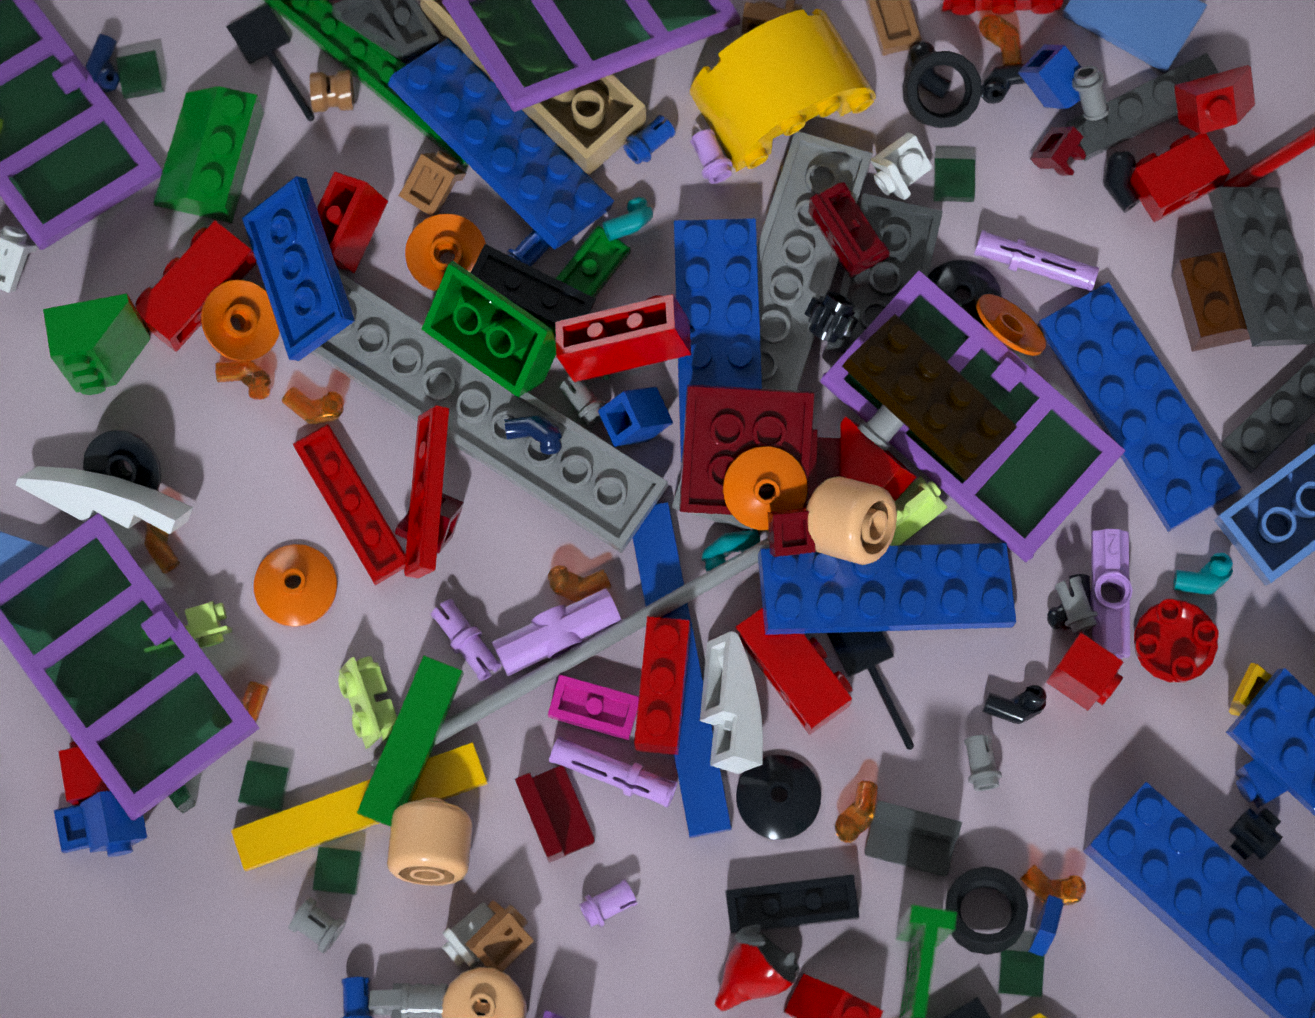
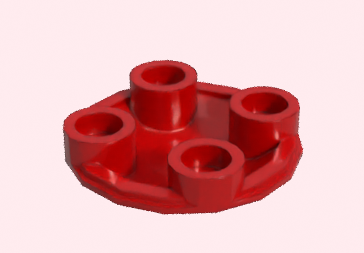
(1176, 641)

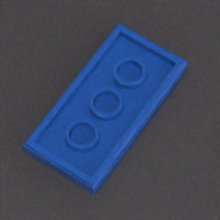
(298, 269)

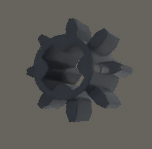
(831, 316)
(1255, 833)

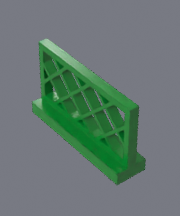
(925, 931)

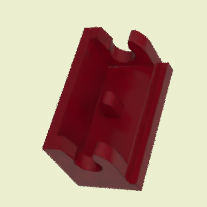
(847, 229)

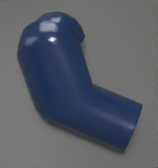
(100, 66)
(539, 429)

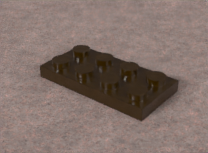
(929, 396)

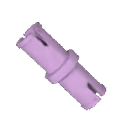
(466, 639)

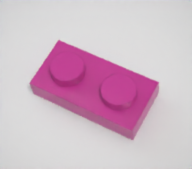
(594, 707)

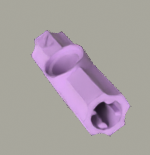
(1111, 568)
(556, 631)

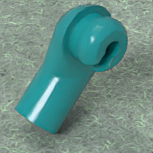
(629, 223)
(726, 545)
(1208, 579)

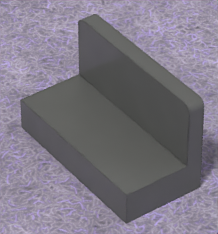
(912, 838)

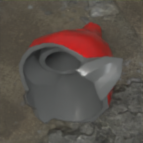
(755, 969)

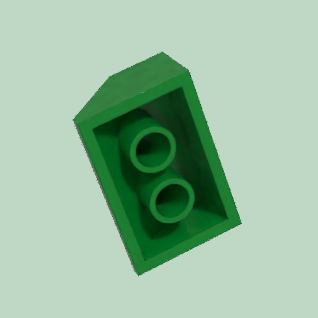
(210, 153)
(490, 331)
(95, 341)

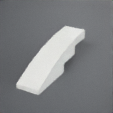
(90, 493)

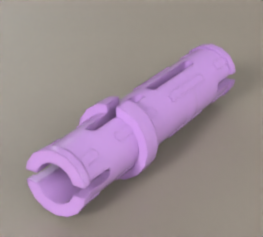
(1036, 260)
(614, 772)

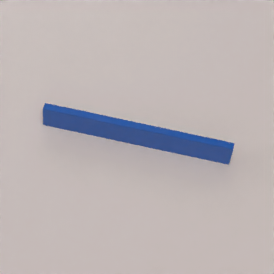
(698, 781)

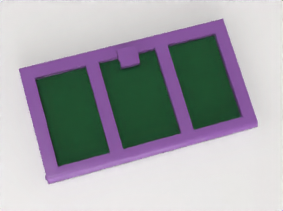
(560, 45)
(60, 135)
(1038, 469)
(118, 667)

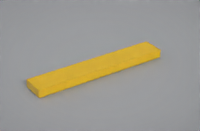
(337, 815)

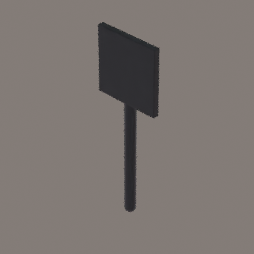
(261, 35)
(862, 652)

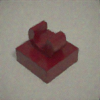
(1057, 148)
(789, 533)

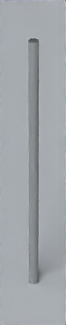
(598, 642)

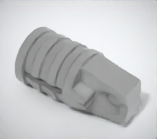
(408, 1001)

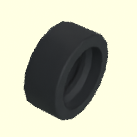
(971, 98)
(993, 879)

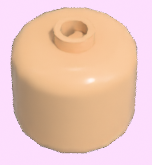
(851, 520)
(429, 842)
(483, 984)

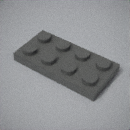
(910, 238)
(1264, 265)

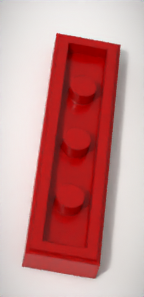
(426, 492)
(351, 504)

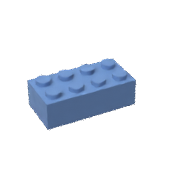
(1275, 520)

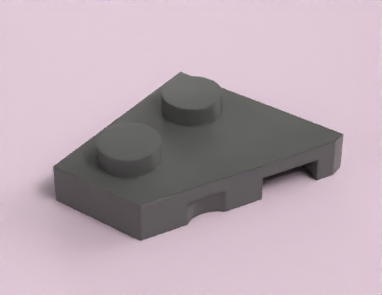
(390, 24)

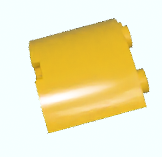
(776, 83)

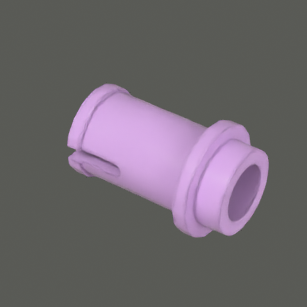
(711, 157)
(607, 904)

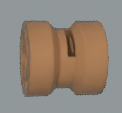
(341, 91)

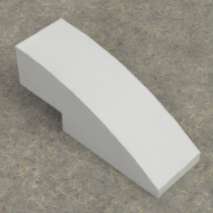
(731, 706)

